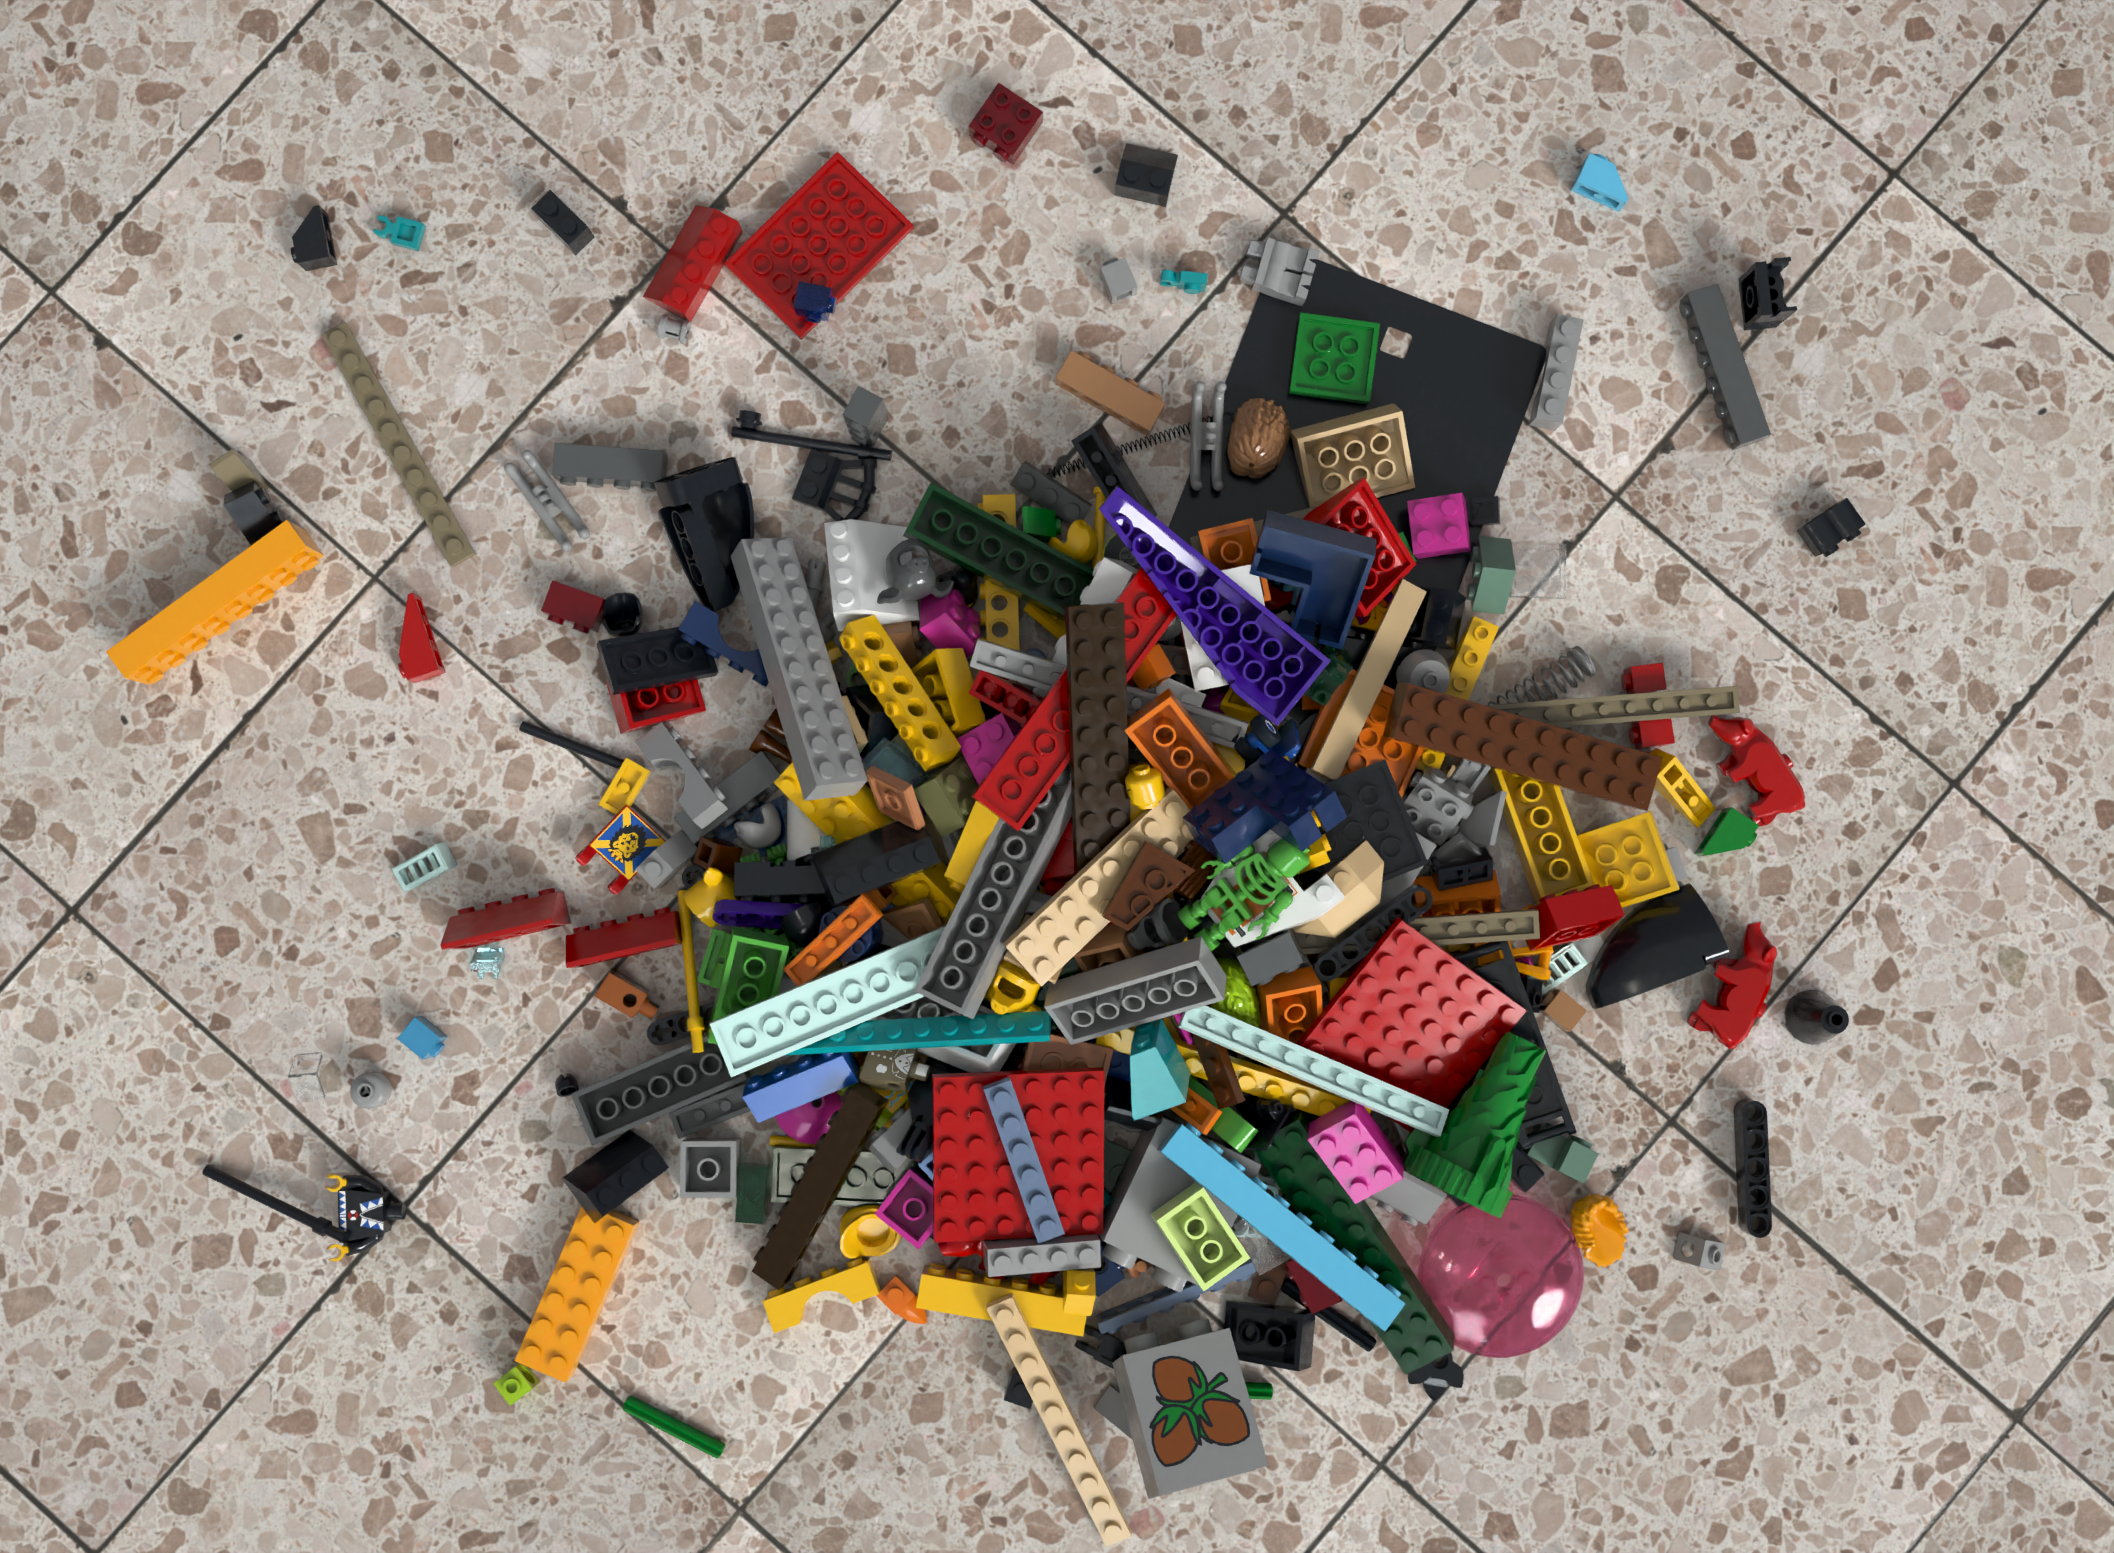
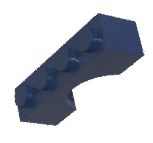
(702, 627)

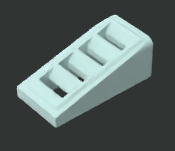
(440, 859)
(1558, 954)

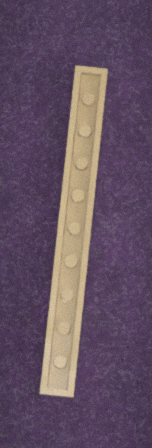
(1059, 1419)

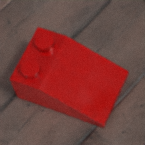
(654, 705)

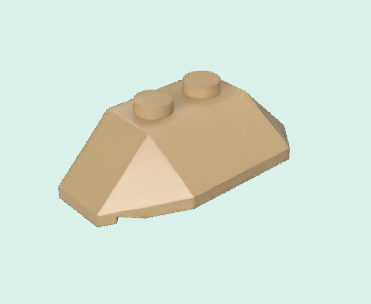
(1360, 881)

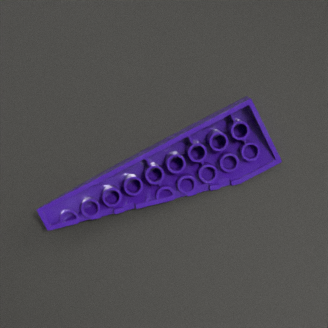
(1242, 638)

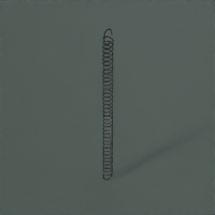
(1135, 445)

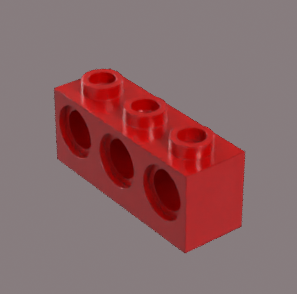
(1005, 696)

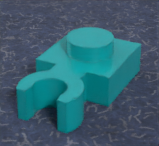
(403, 232)
(1188, 281)

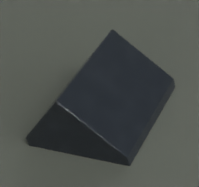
(1119, 1109)

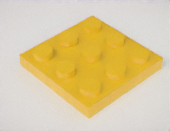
(1629, 859)

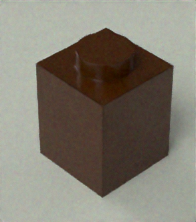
(717, 854)

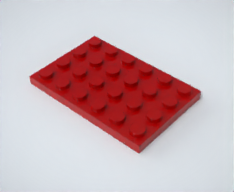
(821, 236)

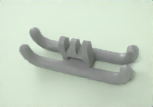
(1207, 436)
(547, 501)

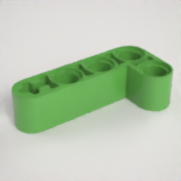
(1230, 1124)

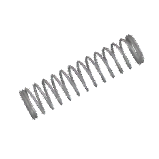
(1586, 659)

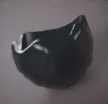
(622, 614)

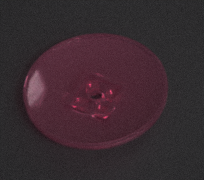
(1476, 1248)

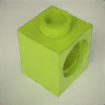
(516, 1383)

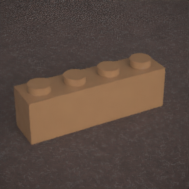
(1109, 392)

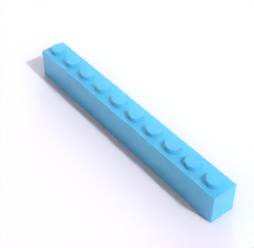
(1281, 1226)

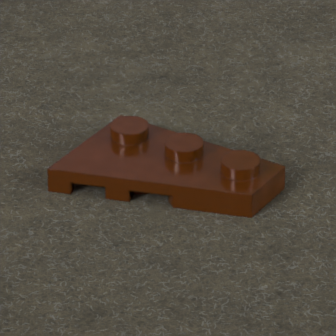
(1145, 883)

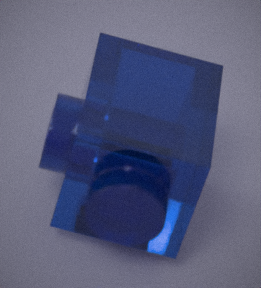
(814, 302)

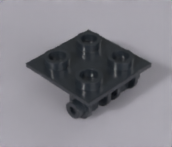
(1266, 1118)

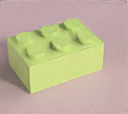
(1200, 1236)

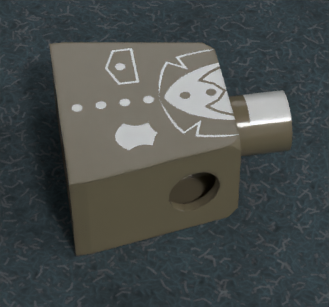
(893, 1069)

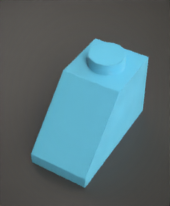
(1600, 182)

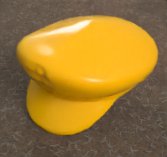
(865, 1233)

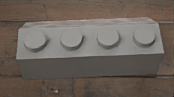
(1410, 1198)

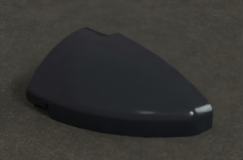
(705, 521)
(1655, 947)

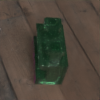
(1332, 675)

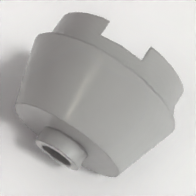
(1425, 670)

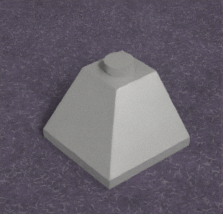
(1484, 820)

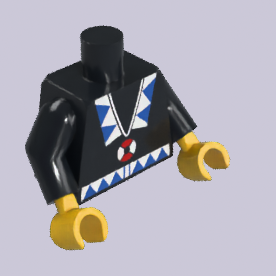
(363, 1212)

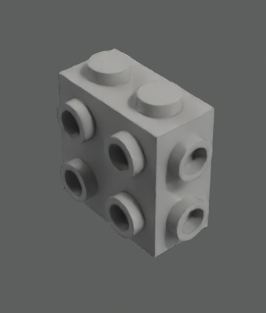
(1437, 804)

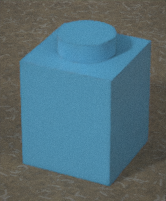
(423, 1038)

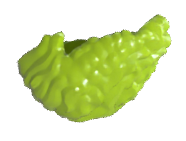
(1240, 997)

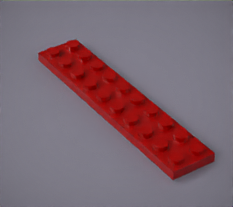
(1043, 743)

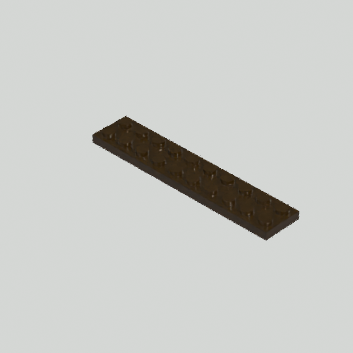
(1097, 726)

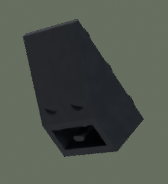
(1437, 618)

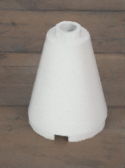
(801, 835)

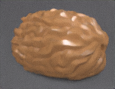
(1257, 438)

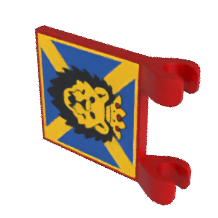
(624, 845)

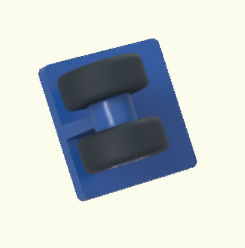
(1266, 737)

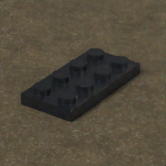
(653, 660)

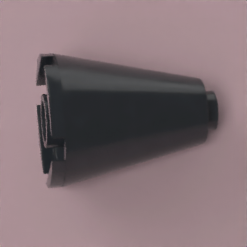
(1815, 1017)

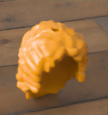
(1599, 1229)

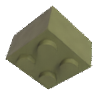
(948, 795)

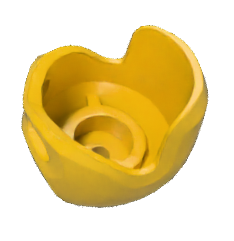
(1080, 542)

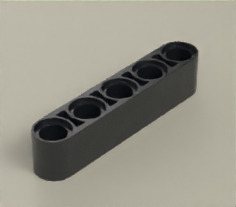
(1357, 934)
(1761, 1178)

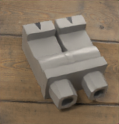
(1282, 270)

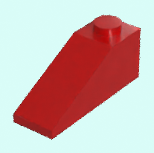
(418, 646)

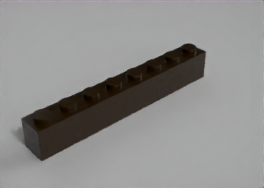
(820, 1184)

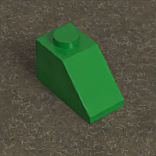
(1040, 523)
(1728, 833)

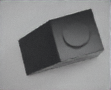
(314, 241)

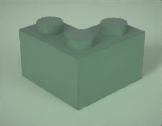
(1492, 574)
(1568, 1156)

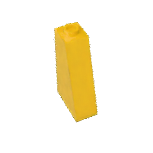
(970, 846)

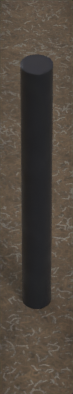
(571, 745)

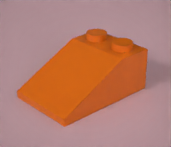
(1232, 547)

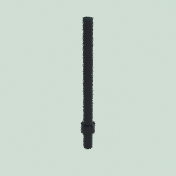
(862, 451)
(319, 1225)

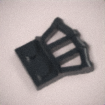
(820, 478)

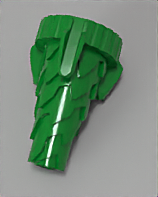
(1482, 1131)

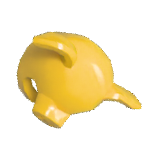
(707, 892)
(1012, 990)

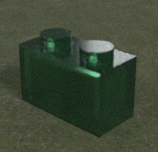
(753, 1193)

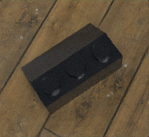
(614, 1174)

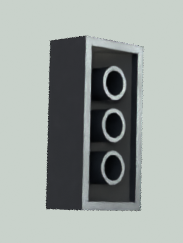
(873, 861)

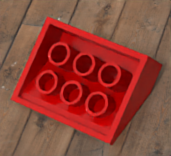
(1360, 513)
(506, 921)

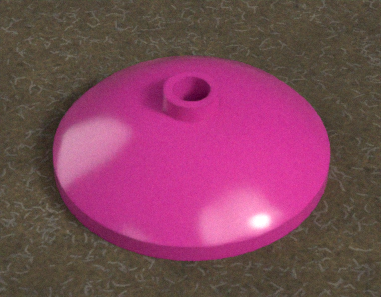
(807, 1122)

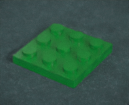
(1334, 358)

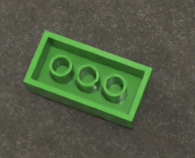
(749, 972)

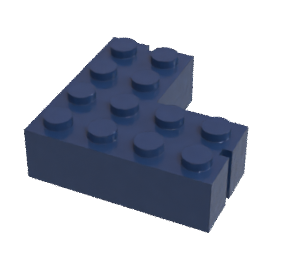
(1326, 566)
(1260, 799)

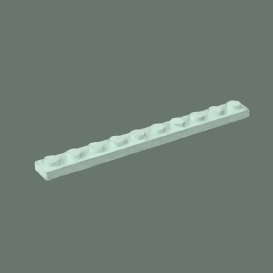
(1315, 1069)

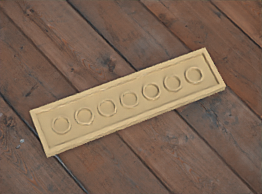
(1076, 909)

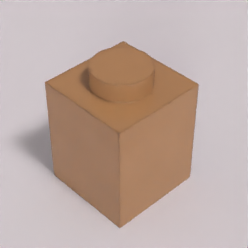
(1561, 1009)

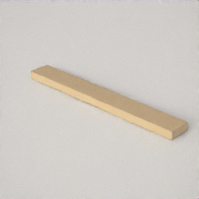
(1368, 681)

